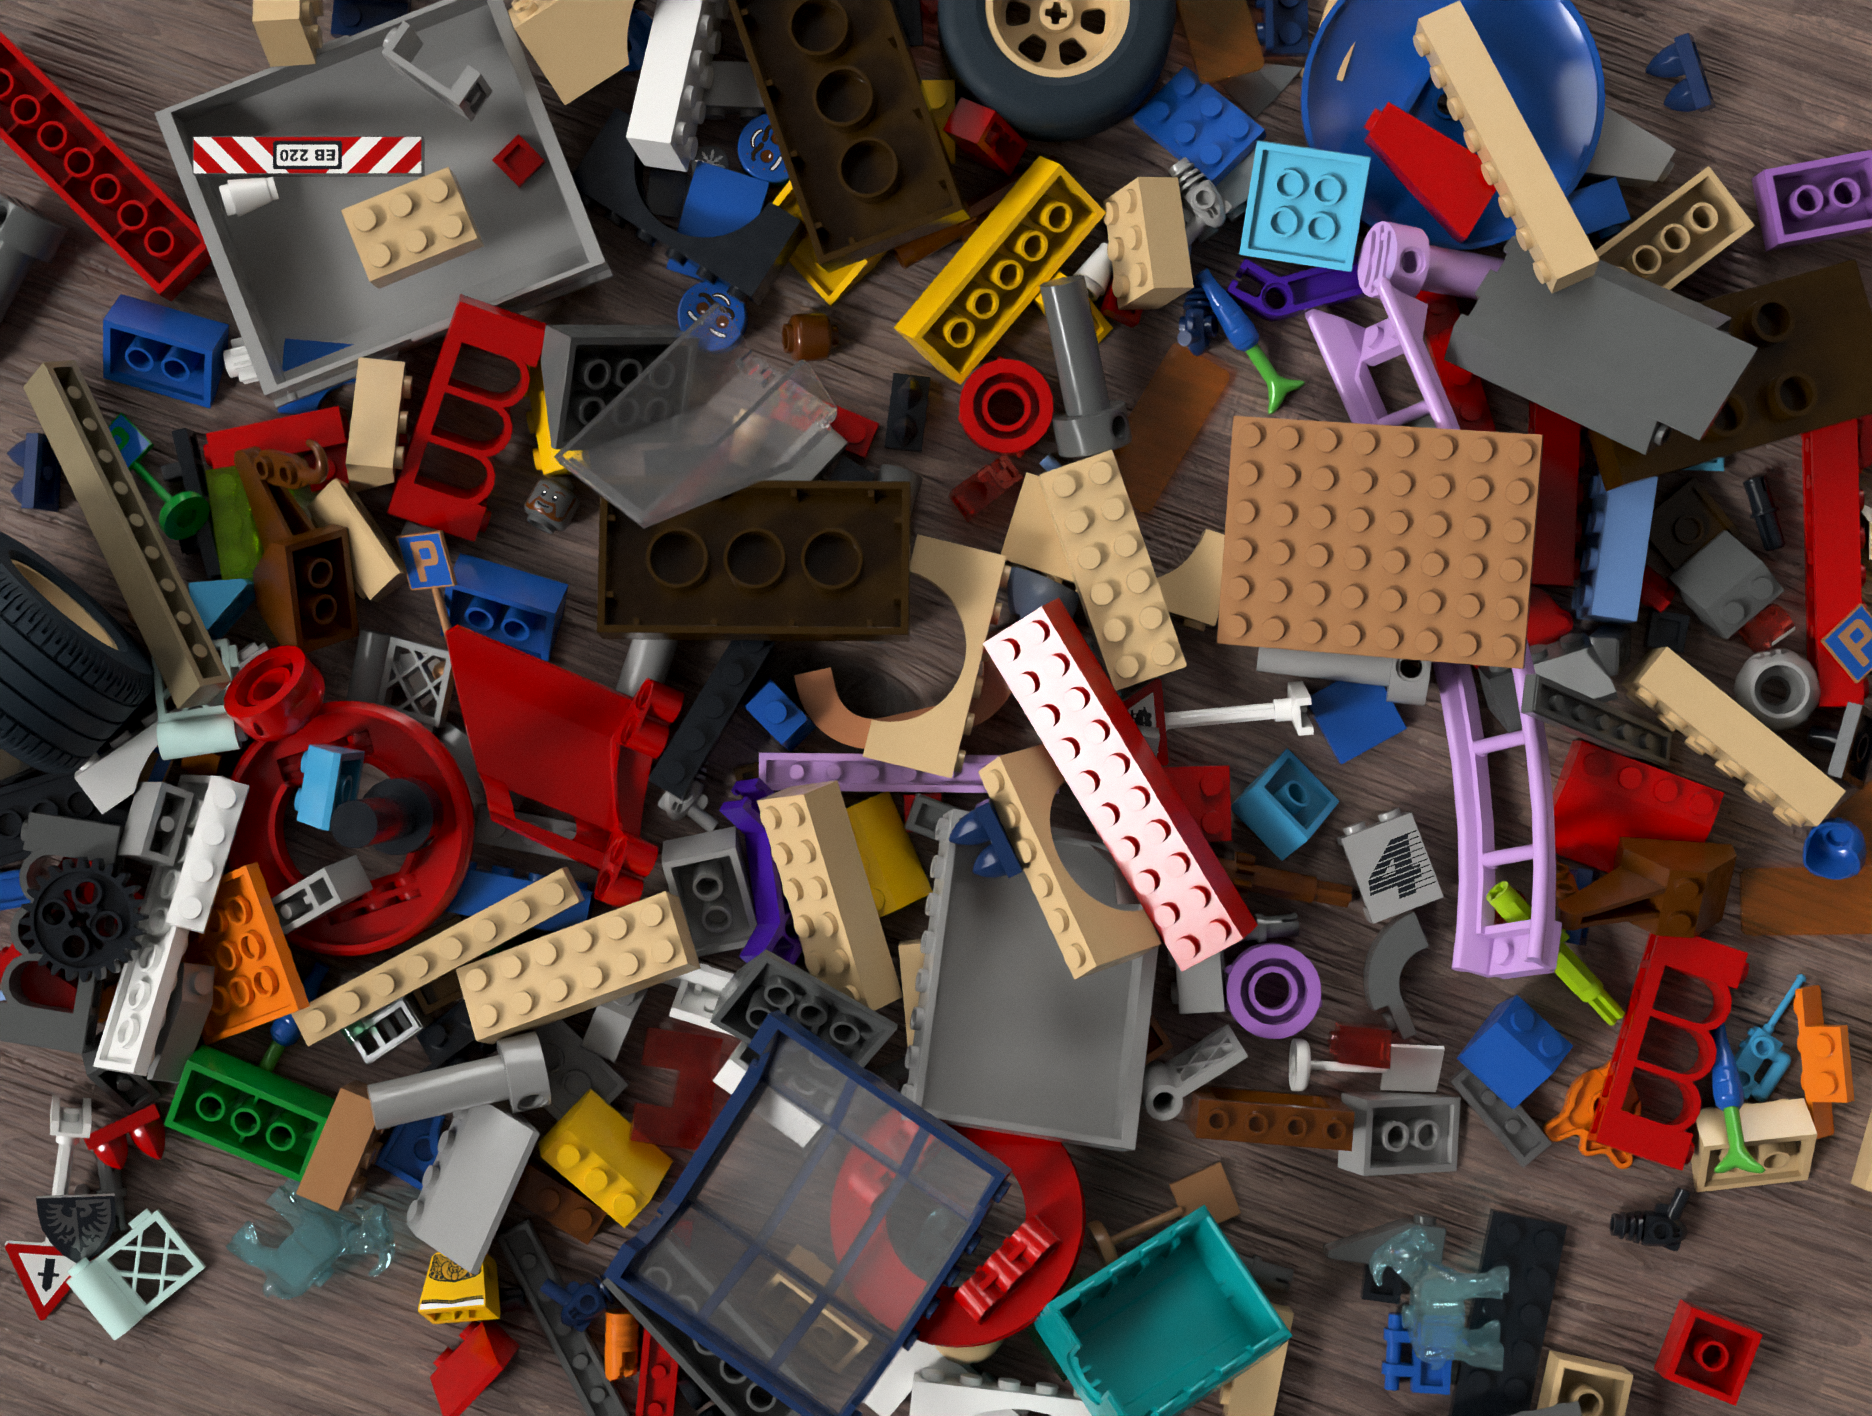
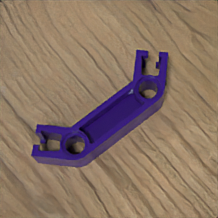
(1301, 291)
(773, 916)

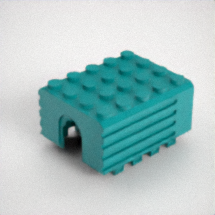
(1162, 1324)

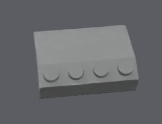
(472, 1182)

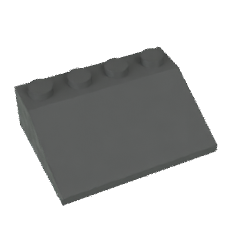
(591, 366)
(775, 984)

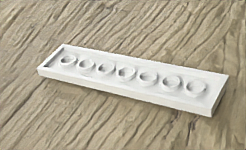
(148, 981)

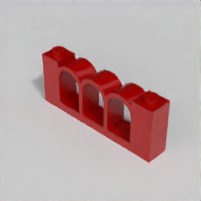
(438, 504)
(1720, 970)

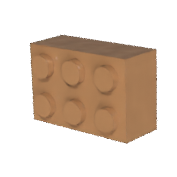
(343, 1151)

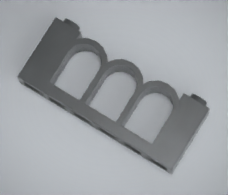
(37, 1023)

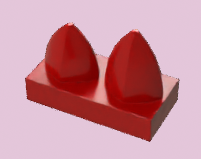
(144, 1129)

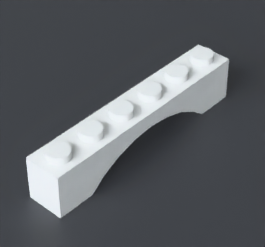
(115, 772)
(971, 1396)

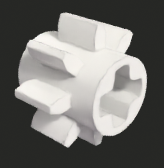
(239, 363)

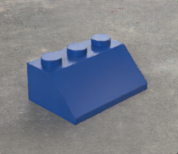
(164, 350)
(506, 605)

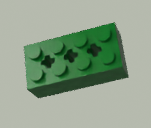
(248, 1112)

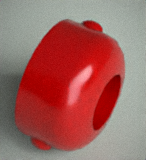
(1013, 377)
(275, 694)

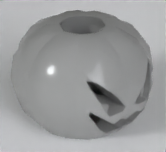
(1797, 676)

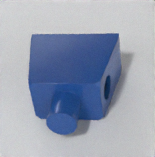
(778, 714)

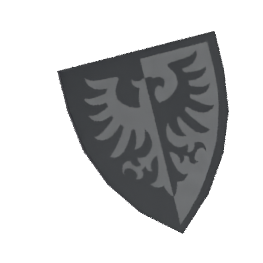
(78, 1222)

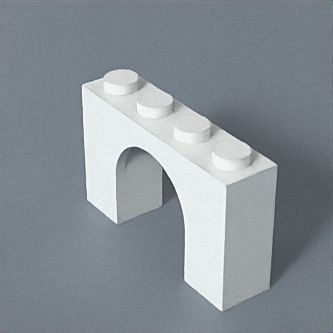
(898, 1379)

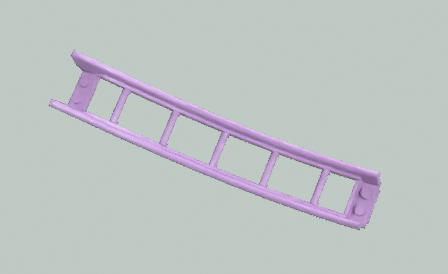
(1479, 945)

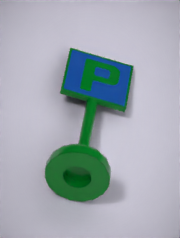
(183, 512)

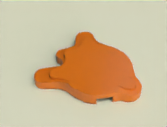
(1579, 1112)

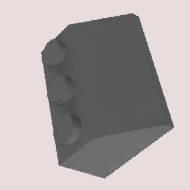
(1567, 662)

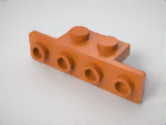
(1824, 1059)

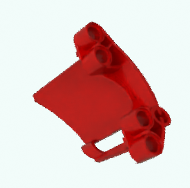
(567, 748)

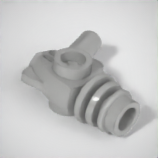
(1201, 200)
(692, 805)

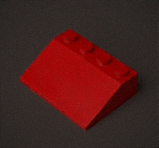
(1616, 797)

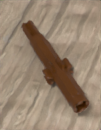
(978, 209)
(1282, 883)

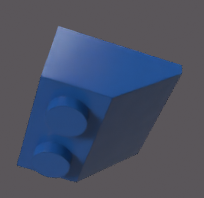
(1514, 1051)

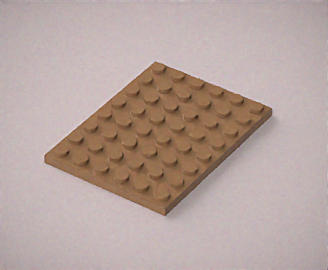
(1380, 540)

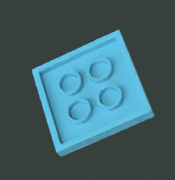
(1305, 205)

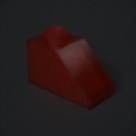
(1361, 1044)

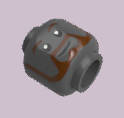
(552, 505)

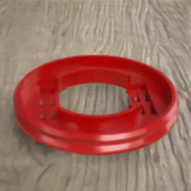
(399, 902)
(1031, 1263)

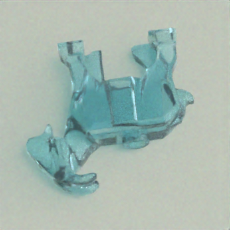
(314, 1244)
(1437, 1303)

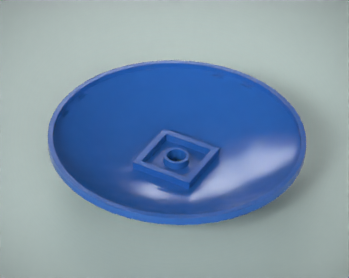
(1538, 51)

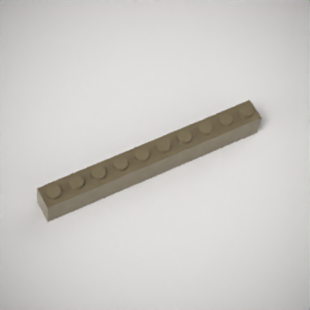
(126, 534)

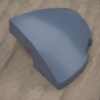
(1031, 591)

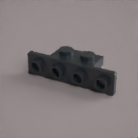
(452, 1040)

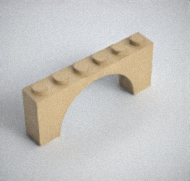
(971, 583)
(1188, 591)
(1084, 928)

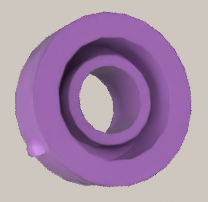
(1303, 994)

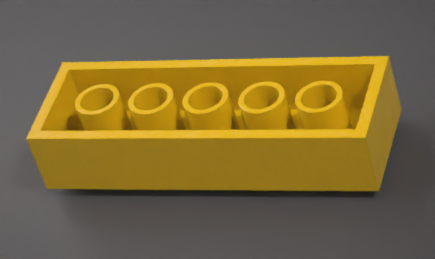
(1000, 269)

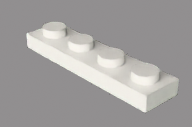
(207, 854)

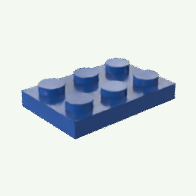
(1199, 125)

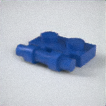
(1421, 1375)

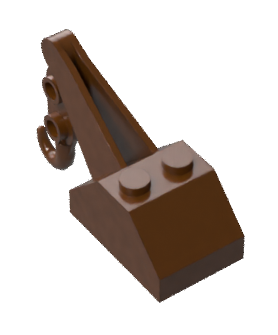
(306, 572)
(1654, 885)

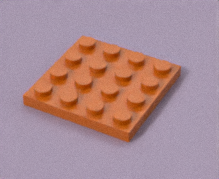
(250, 957)

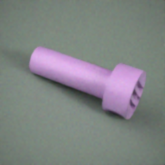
(1413, 265)

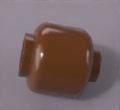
(809, 337)

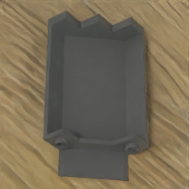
(1602, 351)

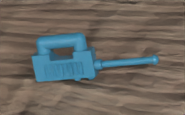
(1761, 1046)

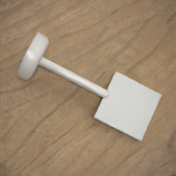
(1411, 1067)

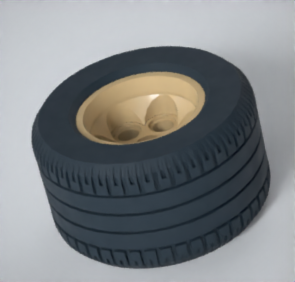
(63, 665)

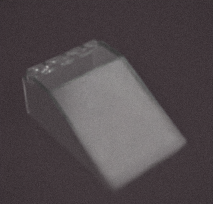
(699, 425)

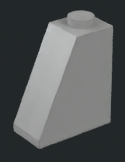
(1628, 154)

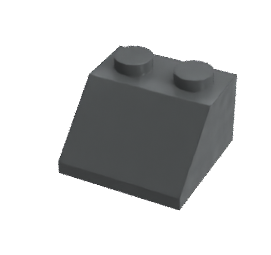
(1725, 585)

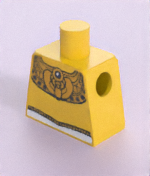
(458, 1295)

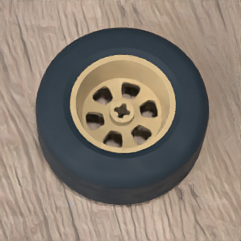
(1046, 97)

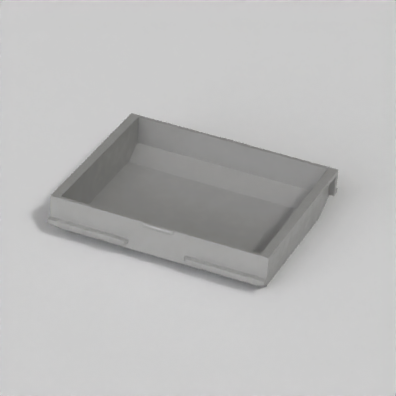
(294, 262)

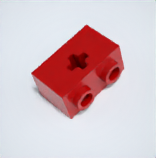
(985, 136)

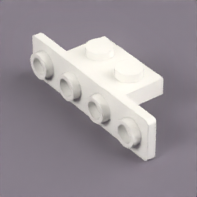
(698, 995)

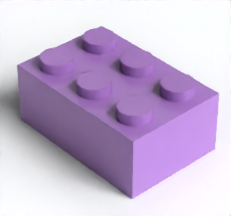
(1815, 200)

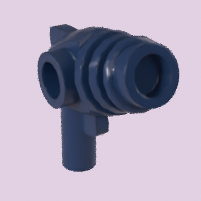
(1198, 323)
(579, 1302)

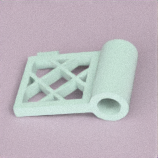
(201, 729)
(109, 1293)

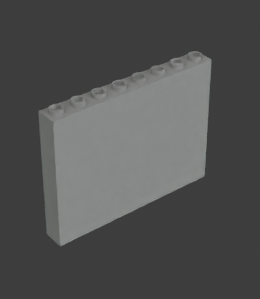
(1004, 1024)

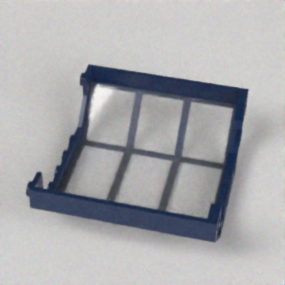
(812, 1225)

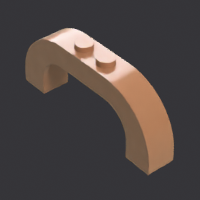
(824, 707)

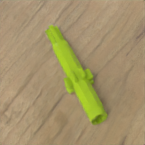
(1569, 965)

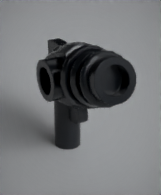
(1654, 1227)

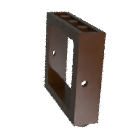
(1269, 1117)

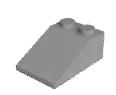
(713, 888)
(1402, 1133)

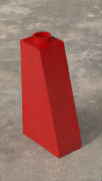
(1432, 168)

